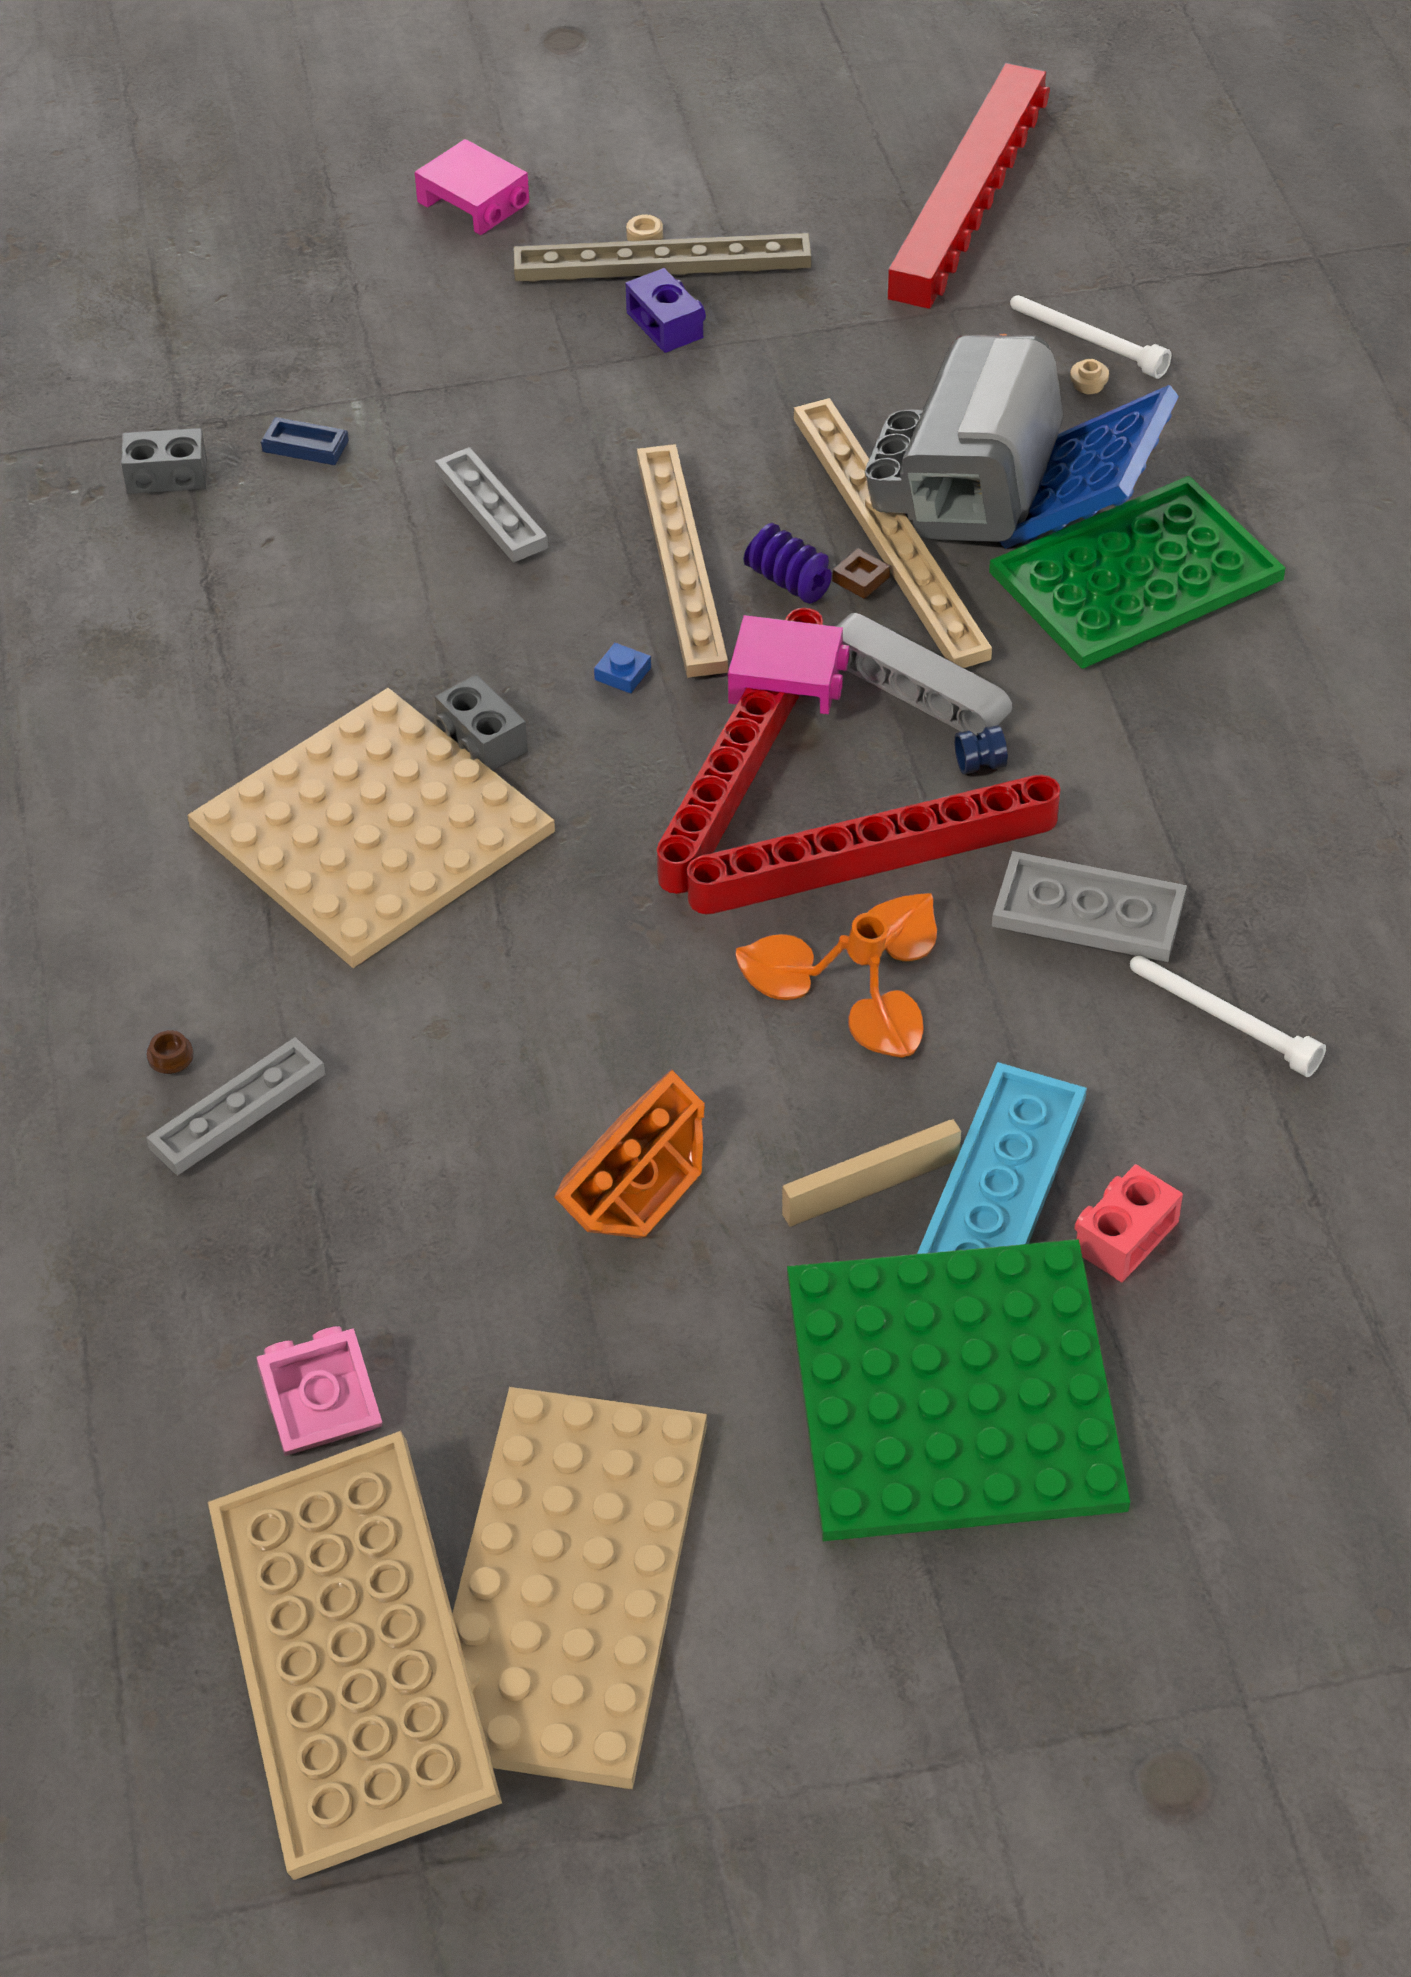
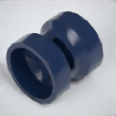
(981, 749)

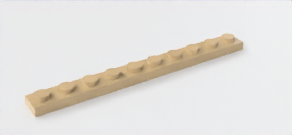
(893, 538)

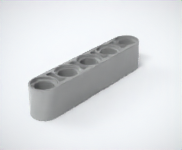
(922, 677)

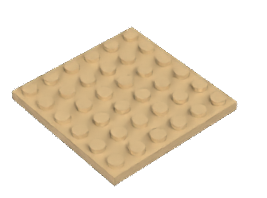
(371, 826)

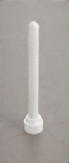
(1152, 359)
(1302, 1053)

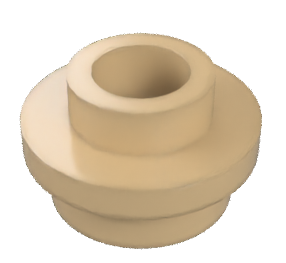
(1089, 376)

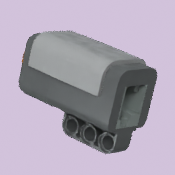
(977, 446)

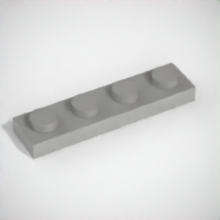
(491, 504)
(235, 1106)

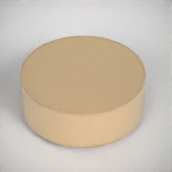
(644, 228)

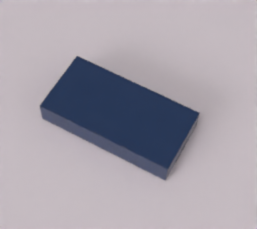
(304, 441)

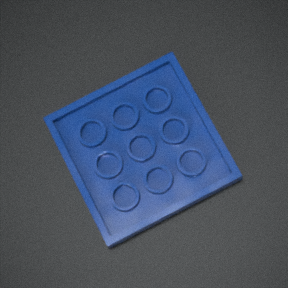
(1096, 464)

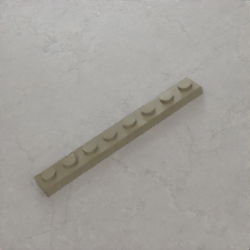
(675, 255)

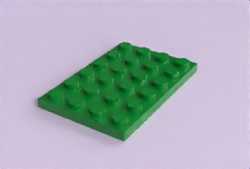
(1136, 571)

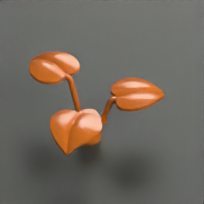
(886, 1023)

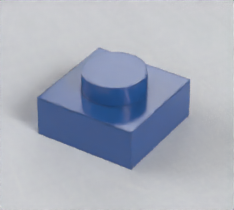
(622, 668)

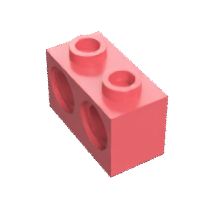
(1137, 1215)

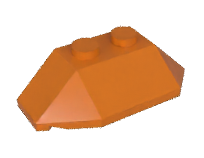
(638, 1163)

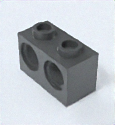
(164, 460)
(481, 722)

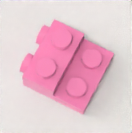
(318, 1390)

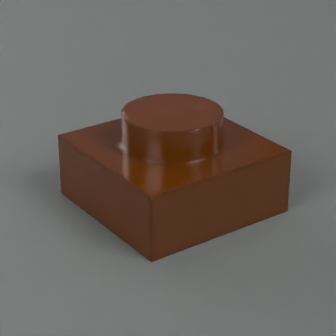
(861, 573)

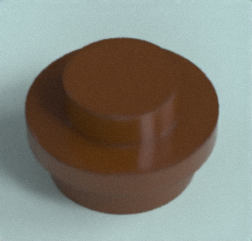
(169, 1052)

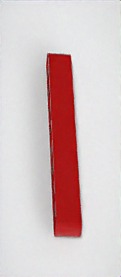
(724, 777)
(872, 844)

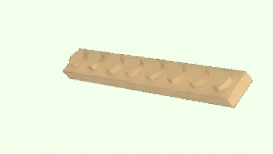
(682, 562)

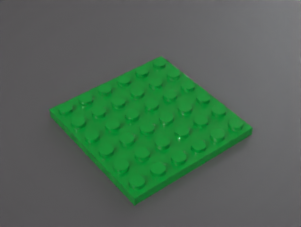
(954, 1390)

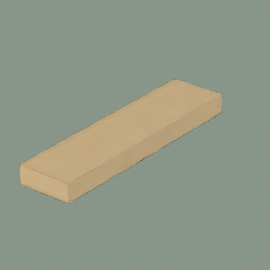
(870, 1172)

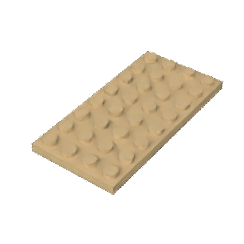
(575, 1579)
(351, 1656)

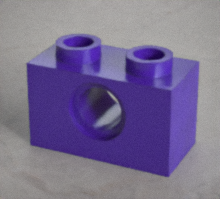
(665, 310)

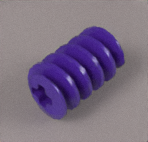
(789, 563)

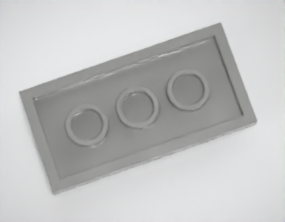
(1089, 906)

